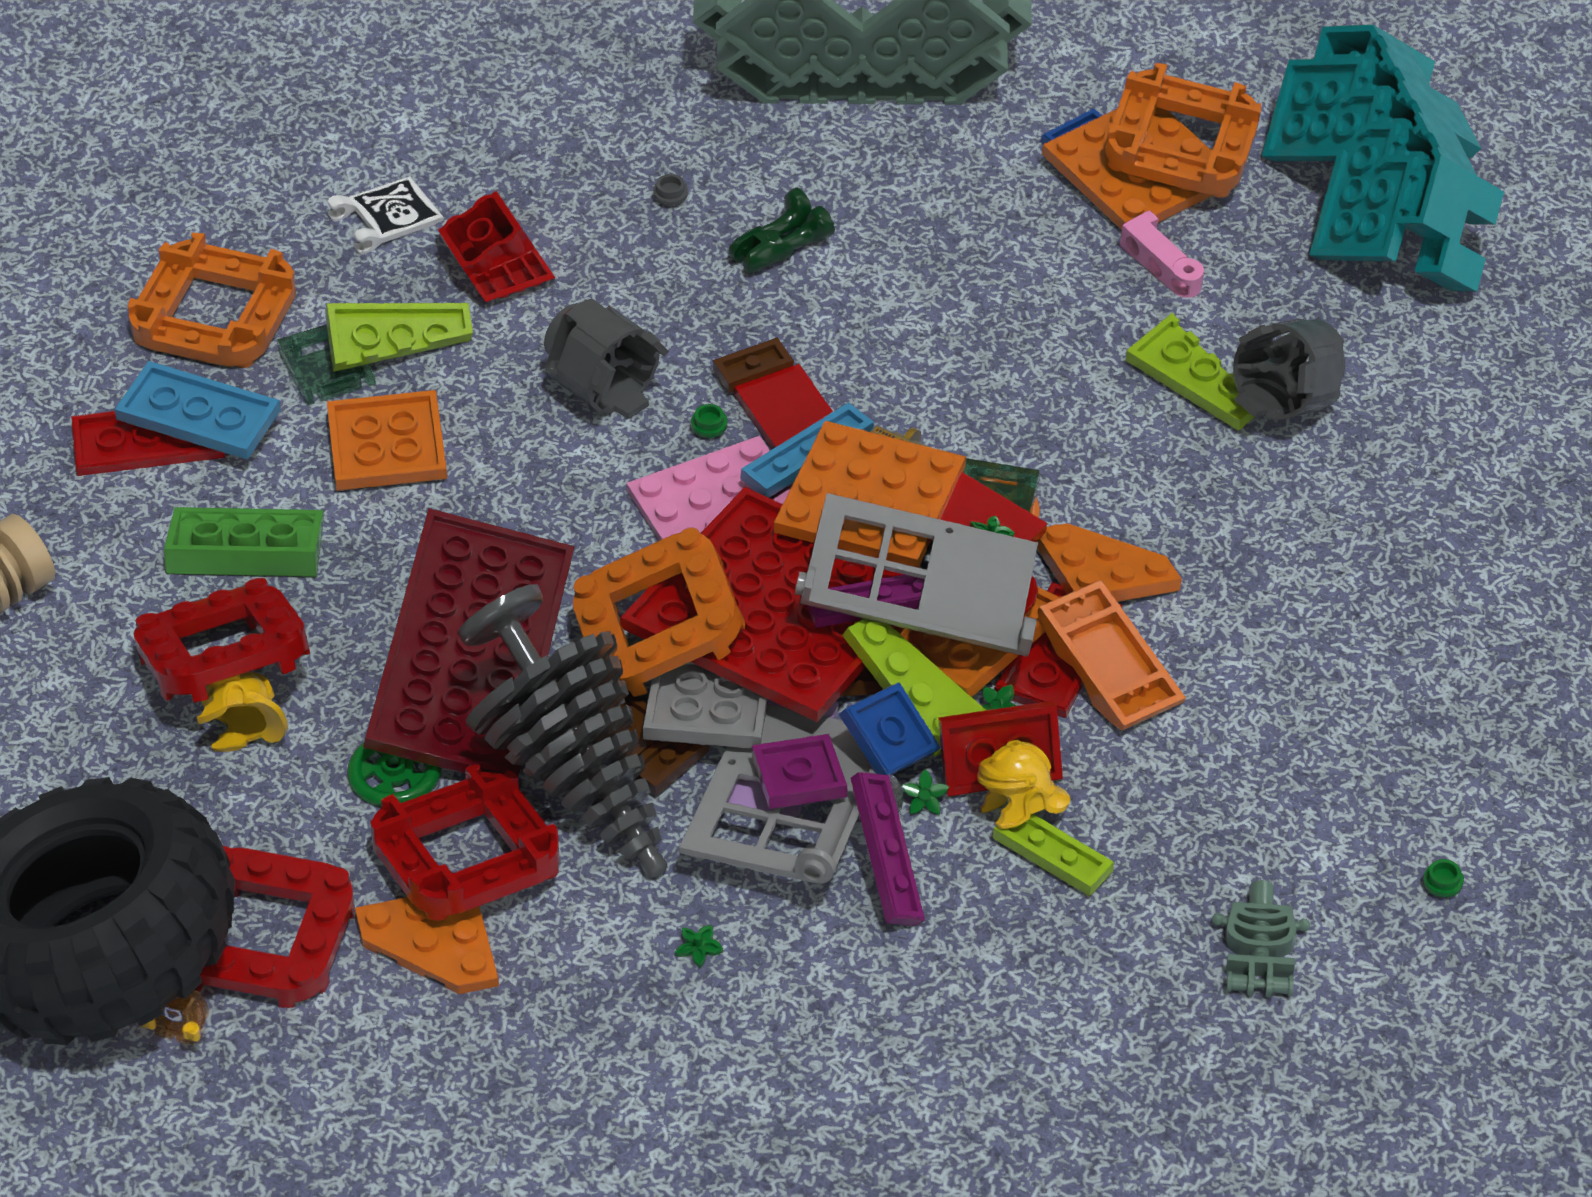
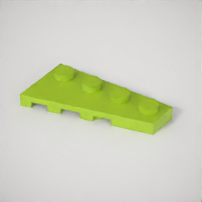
(1185, 367)
(896, 660)

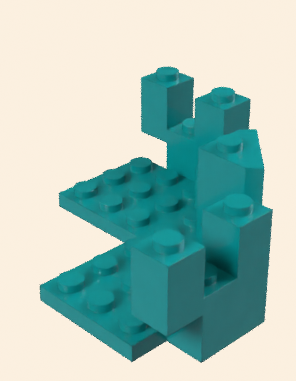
(1394, 152)

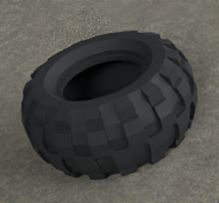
(134, 950)

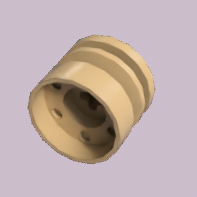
(23, 561)

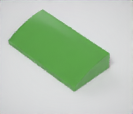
(244, 541)

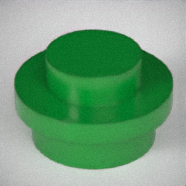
(709, 421)
(1443, 878)

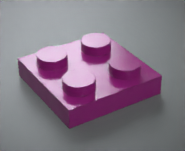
(799, 771)

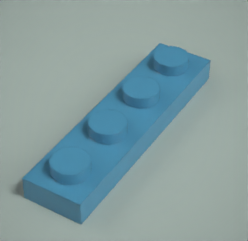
(782, 464)

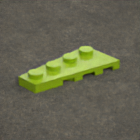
(386, 331)

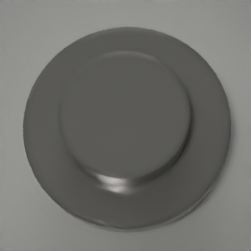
(670, 190)

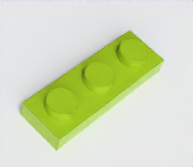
(1057, 853)

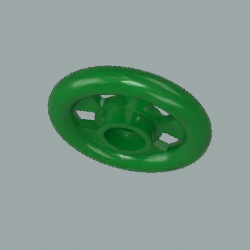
(360, 770)

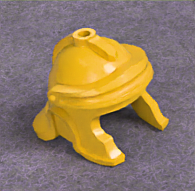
(247, 709)
(1023, 779)

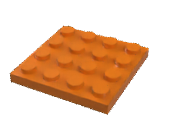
(1119, 195)
(872, 471)

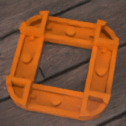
(1152, 89)
(242, 340)
(708, 585)

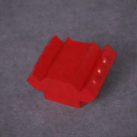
(494, 249)

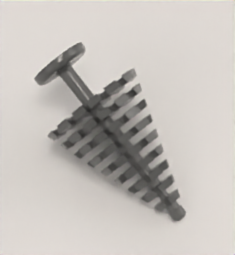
(568, 724)

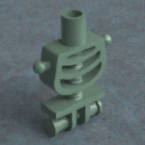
(1260, 938)

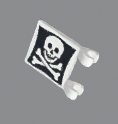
(388, 212)

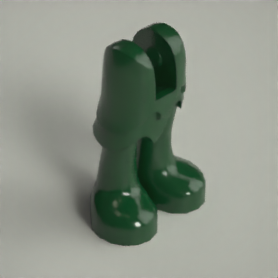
(764, 245)

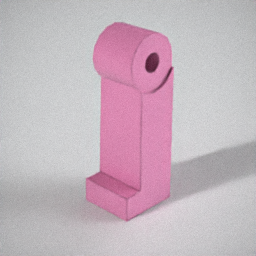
(1161, 256)

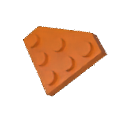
(1084, 557)
(446, 950)

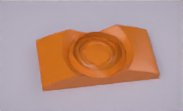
(1109, 656)

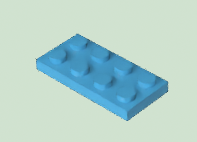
(197, 410)

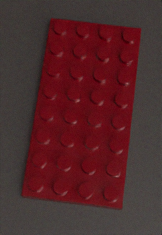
(429, 672)

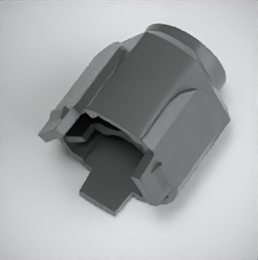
(602, 357)
(1277, 377)

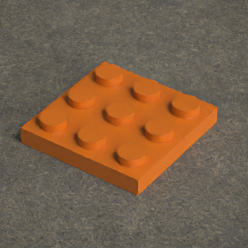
(386, 440)

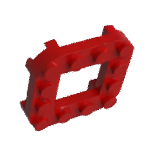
(260, 605)
(434, 887)
(318, 937)

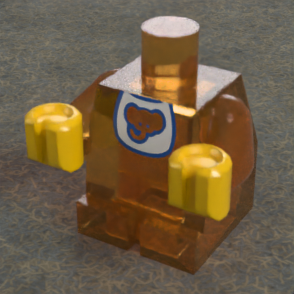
(182, 1019)

